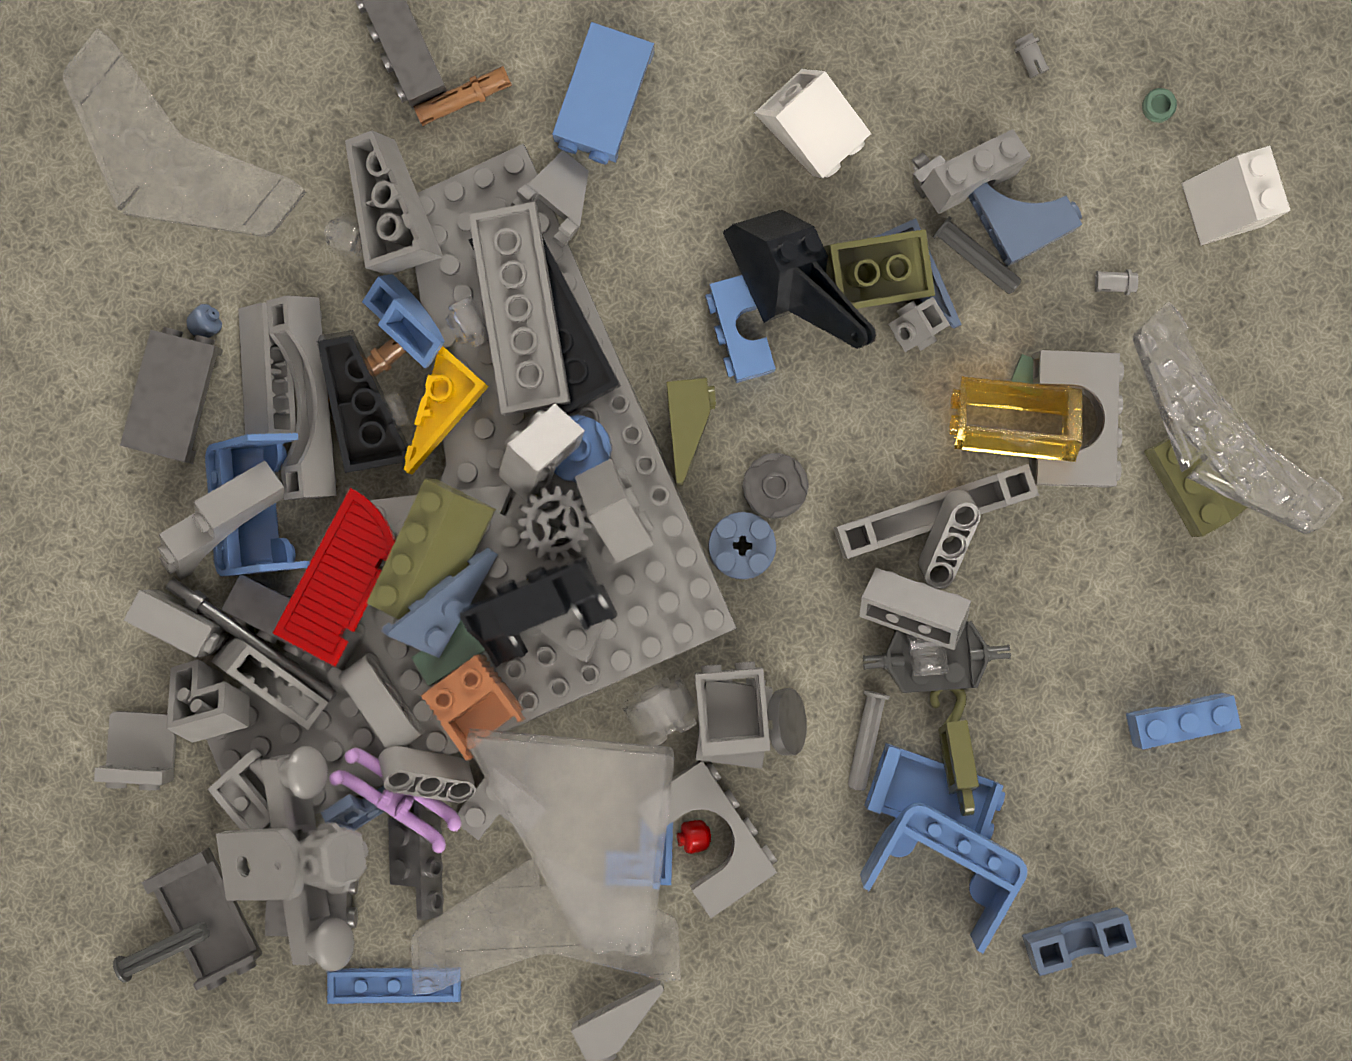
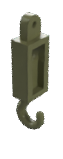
(958, 753)

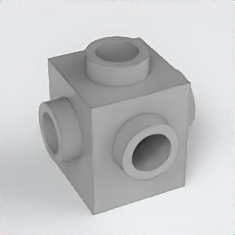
(918, 324)

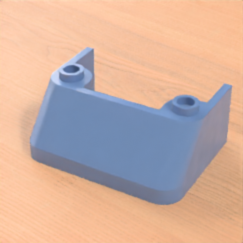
(255, 544)
(997, 870)

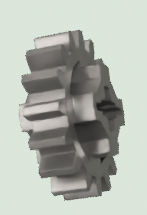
(549, 535)

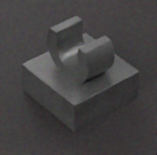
(923, 169)

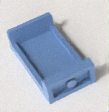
(602, 93)
(912, 778)

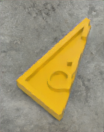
(448, 397)

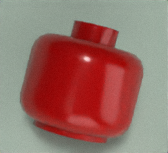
(694, 836)

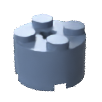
(755, 532)

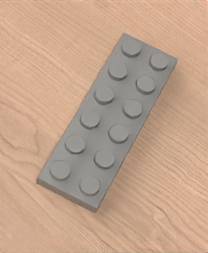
(519, 308)

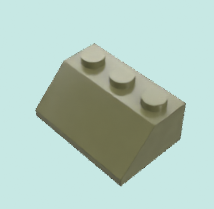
(1197, 505)

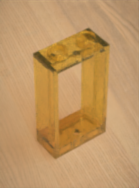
(1018, 397)

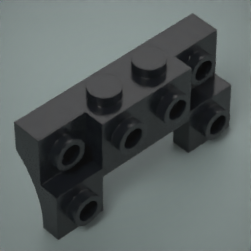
(534, 601)

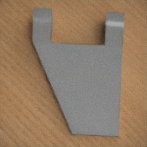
(562, 189)

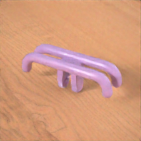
(394, 803)

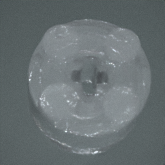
(661, 710)

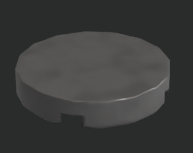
(768, 496)
(788, 721)

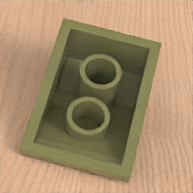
(882, 268)
(688, 412)

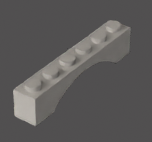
(309, 465)
(919, 516)

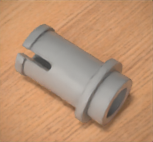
(1031, 53)
(1116, 281)

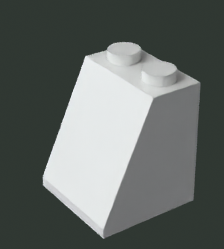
(814, 122)
(1236, 196)

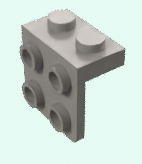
(138, 751)

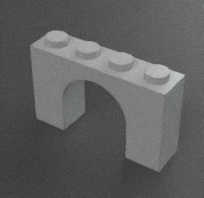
(1099, 379)
(746, 863)

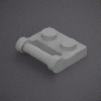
(240, 797)

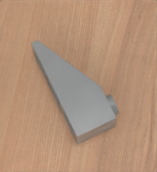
(609, 1028)

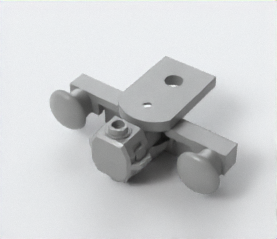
(297, 860)

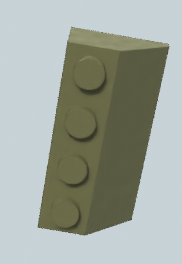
(432, 544)

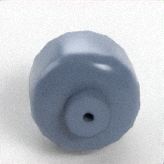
(204, 321)

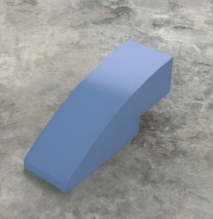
(404, 319)

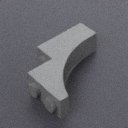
(217, 517)

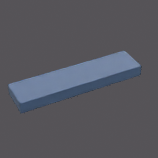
(381, 986)

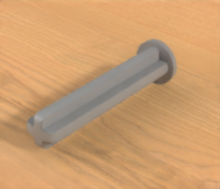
(866, 739)

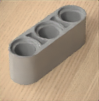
(949, 524)
(380, 703)
(426, 774)

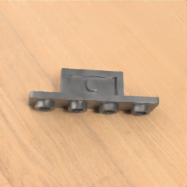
(416, 863)

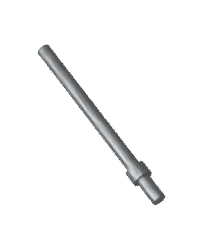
(199, 602)

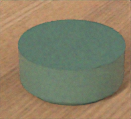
(1159, 105)

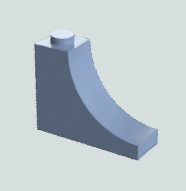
(1020, 226)

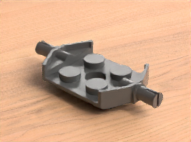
(964, 663)

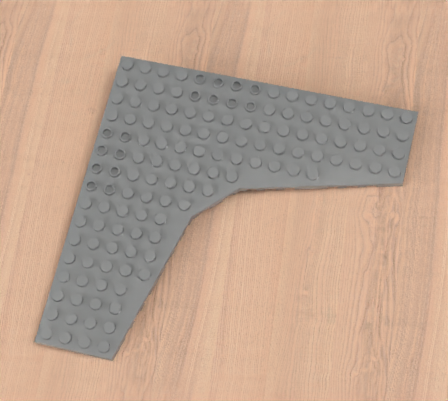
(660, 595)

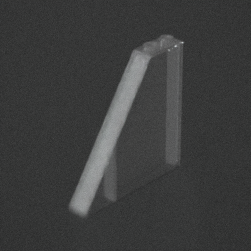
(591, 825)

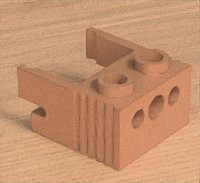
(474, 700)

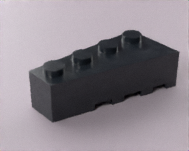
(358, 406)

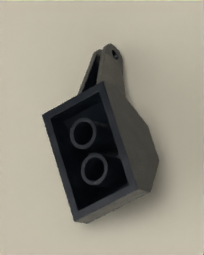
(787, 275)

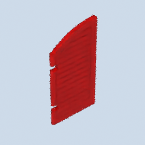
(338, 580)

